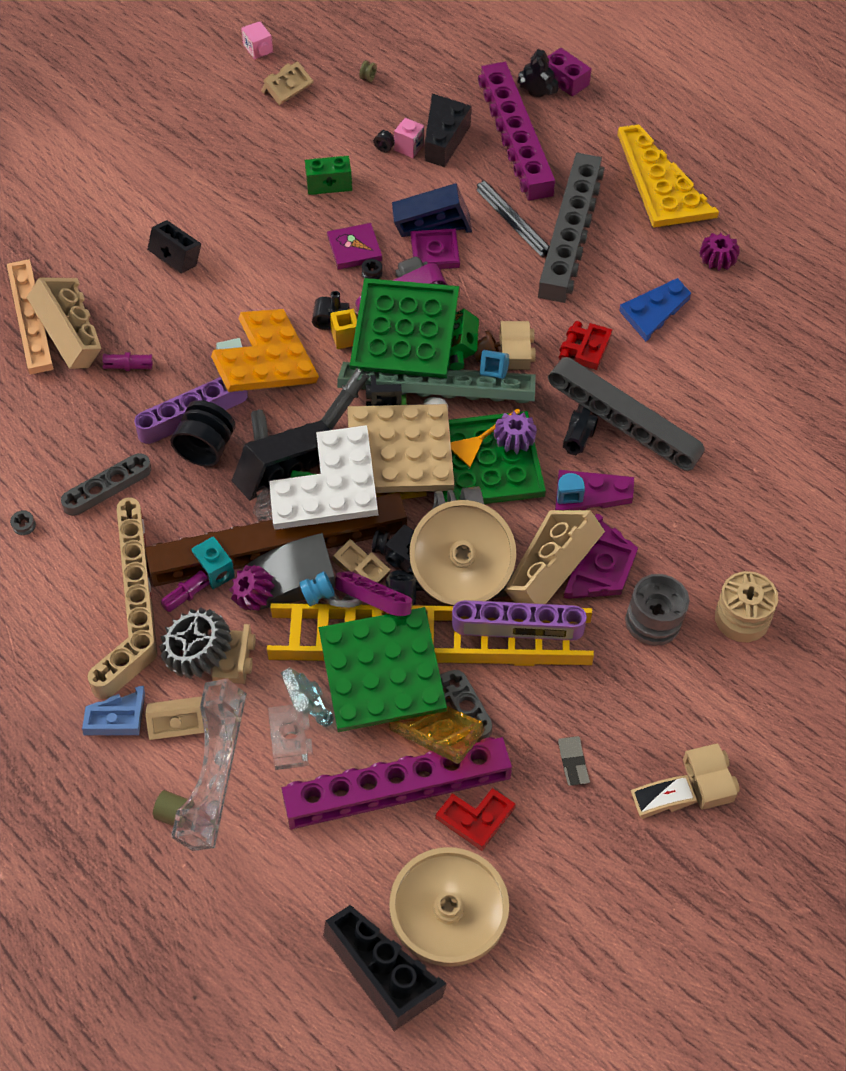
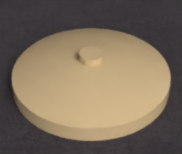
(462, 552)
(449, 906)

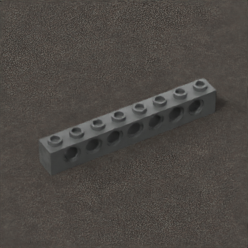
(570, 228)

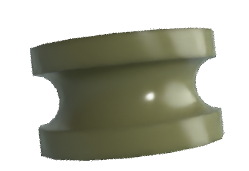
(368, 71)

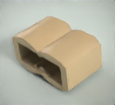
(516, 340)
(710, 776)

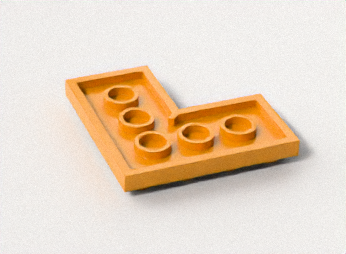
(271, 361)

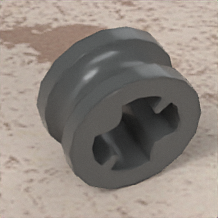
(29, 526)

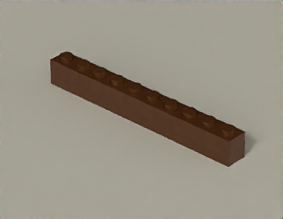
(176, 562)

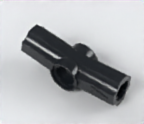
(580, 428)

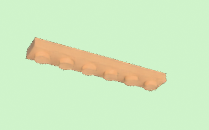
(31, 328)

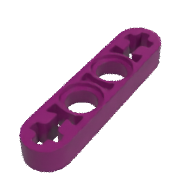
(373, 593)

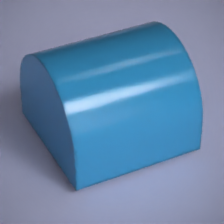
(494, 364)
(570, 489)

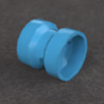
(317, 588)

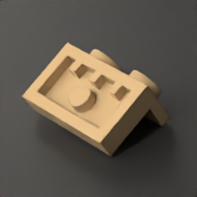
(287, 83)
(238, 661)

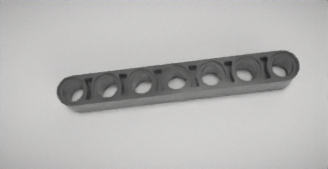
(626, 414)

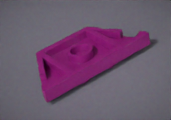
(604, 566)

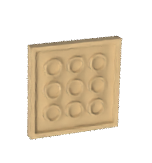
(407, 446)

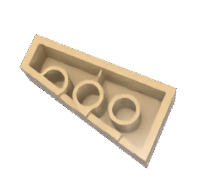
(66, 320)
(553, 555)

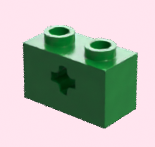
(328, 175)

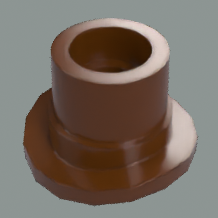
(486, 343)

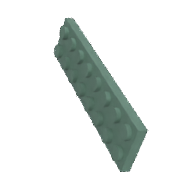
(458, 383)

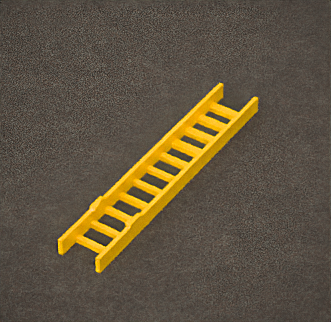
(514, 656)

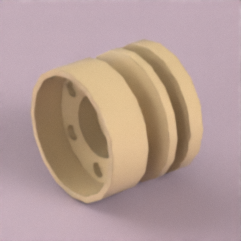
(746, 606)

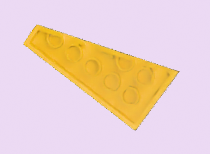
(662, 184)

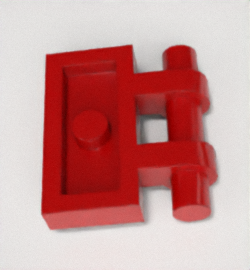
(592, 347)

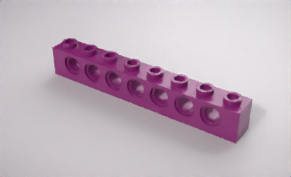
(516, 131)
(388, 794)

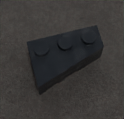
(445, 128)

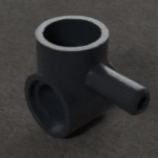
(324, 306)
(404, 583)

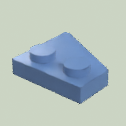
(115, 715)

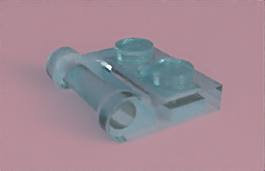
(306, 696)

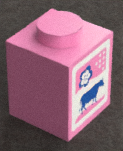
(257, 40)
(409, 137)

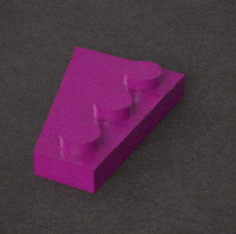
(600, 490)

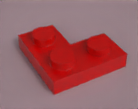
(476, 824)

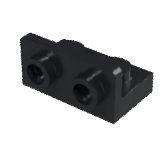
(383, 394)

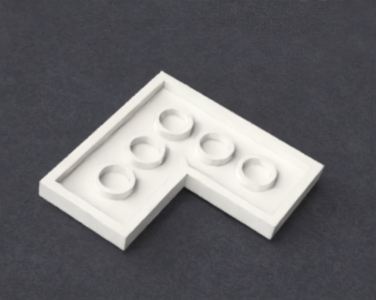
(338, 493)

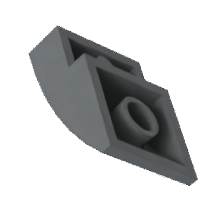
(293, 564)

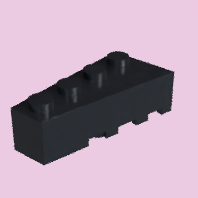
(277, 457)
(384, 971)

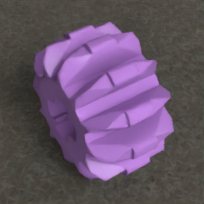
(515, 432)

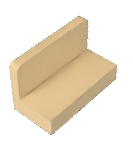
(174, 718)

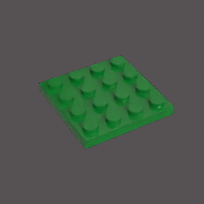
(405, 328)
(497, 473)
(382, 670)

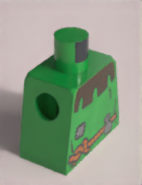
(464, 338)

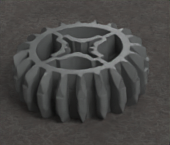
(199, 648)

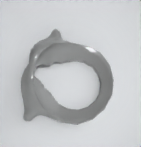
(347, 601)

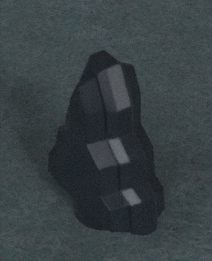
(538, 76)

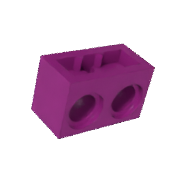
(569, 72)

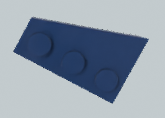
(432, 211)

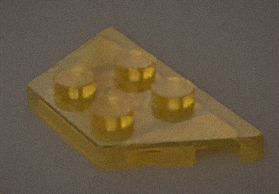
(444, 733)

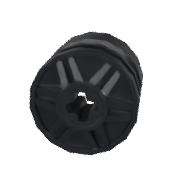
(203, 433)

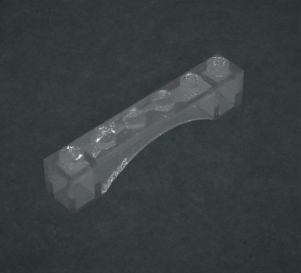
(200, 817)

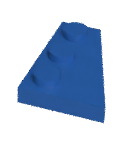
(654, 307)

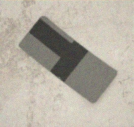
(573, 761)

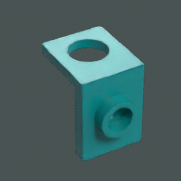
(214, 561)

